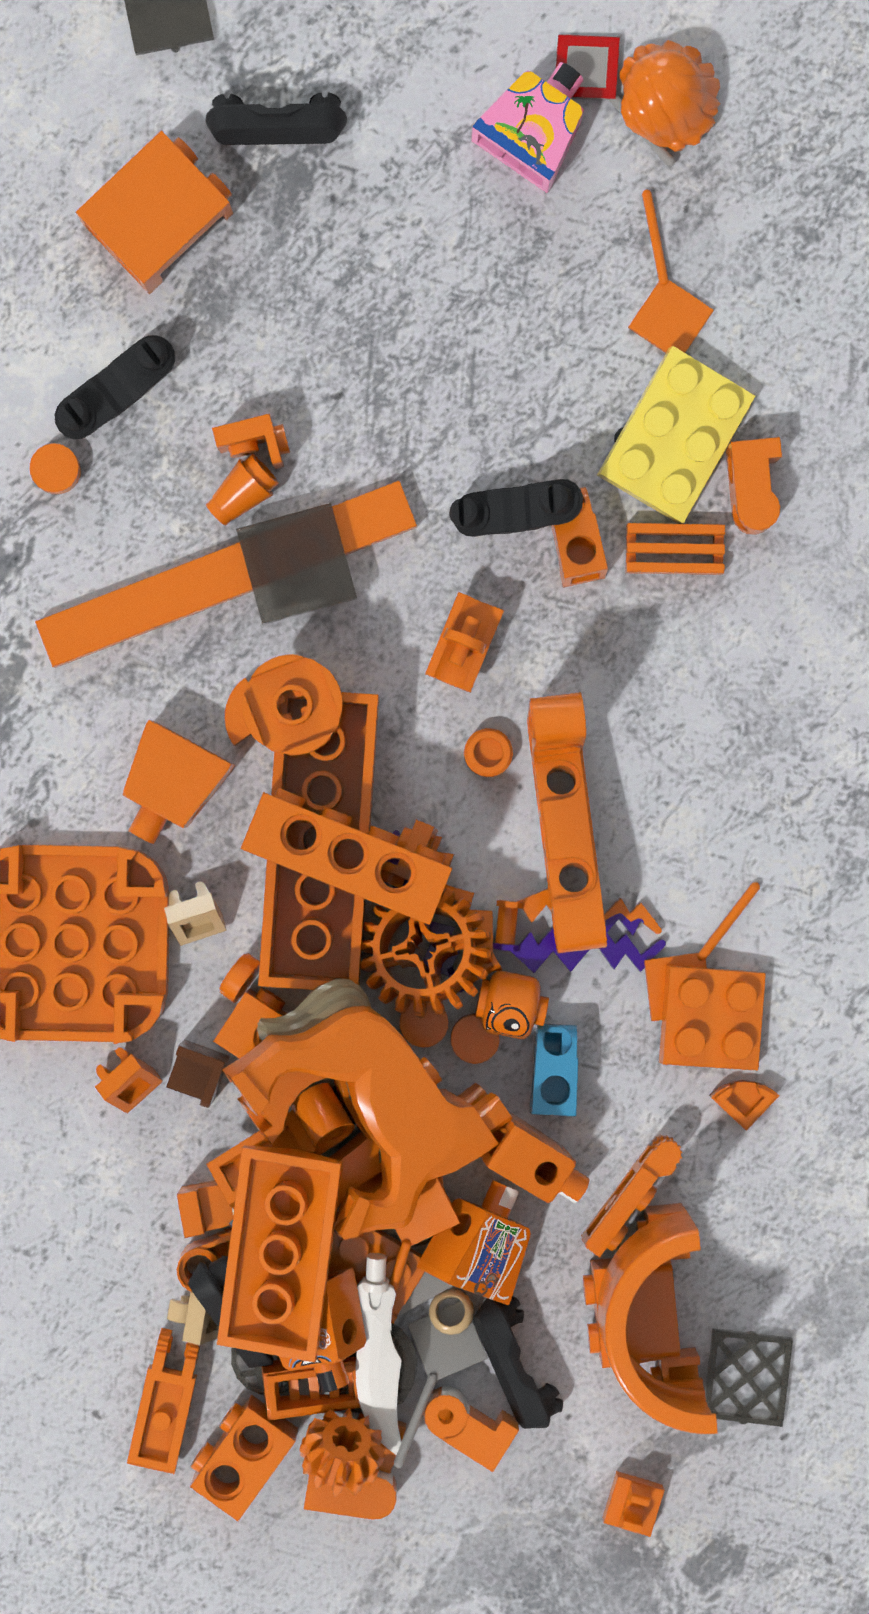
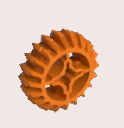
(445, 946)

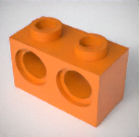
(252, 1461)

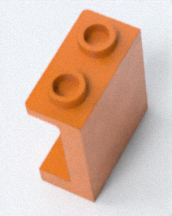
(155, 209)

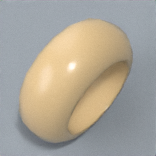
(465, 1322)

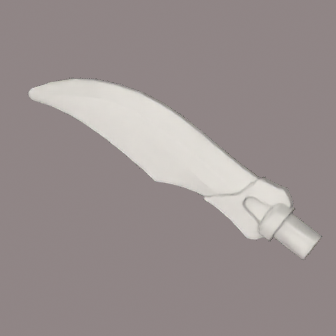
(378, 1360)

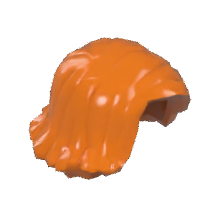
(669, 94)

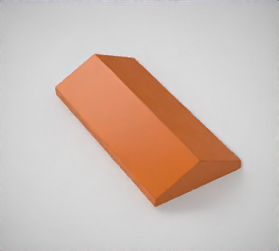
(279, 1252)

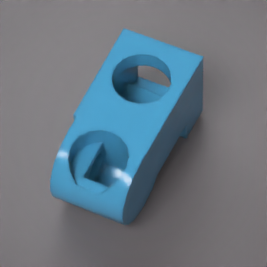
(555, 1071)

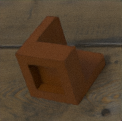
(197, 1072)

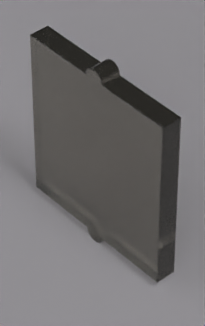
(167, 24)

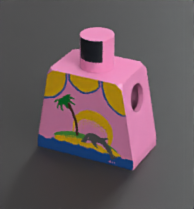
(533, 124)

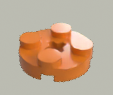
(266, 693)

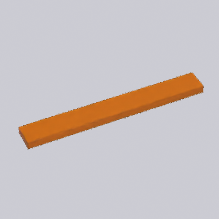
(203, 583)

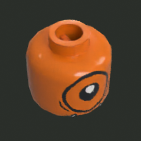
(511, 1004)

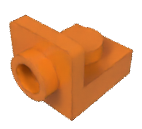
(244, 436)
(409, 839)

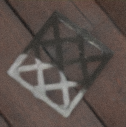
(752, 1339)

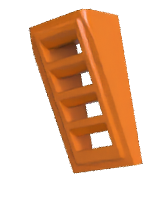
(300, 1405)

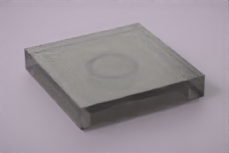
(296, 563)

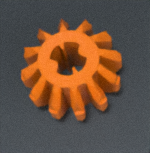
(342, 1452)

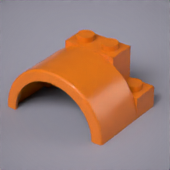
(640, 1323)

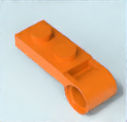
(312, 1125)

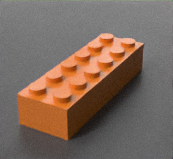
(308, 925)

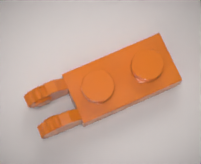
(632, 1193)
(163, 1409)

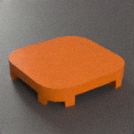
(81, 943)

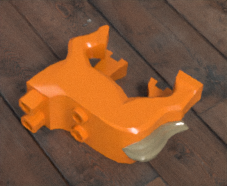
(389, 1093)

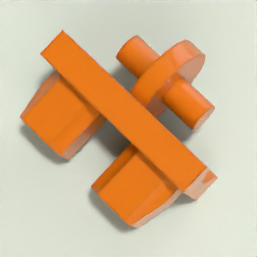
(464, 642)

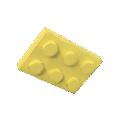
(676, 435)

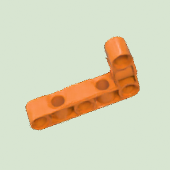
(556, 745)

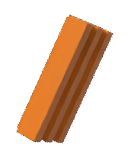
(716, 549)

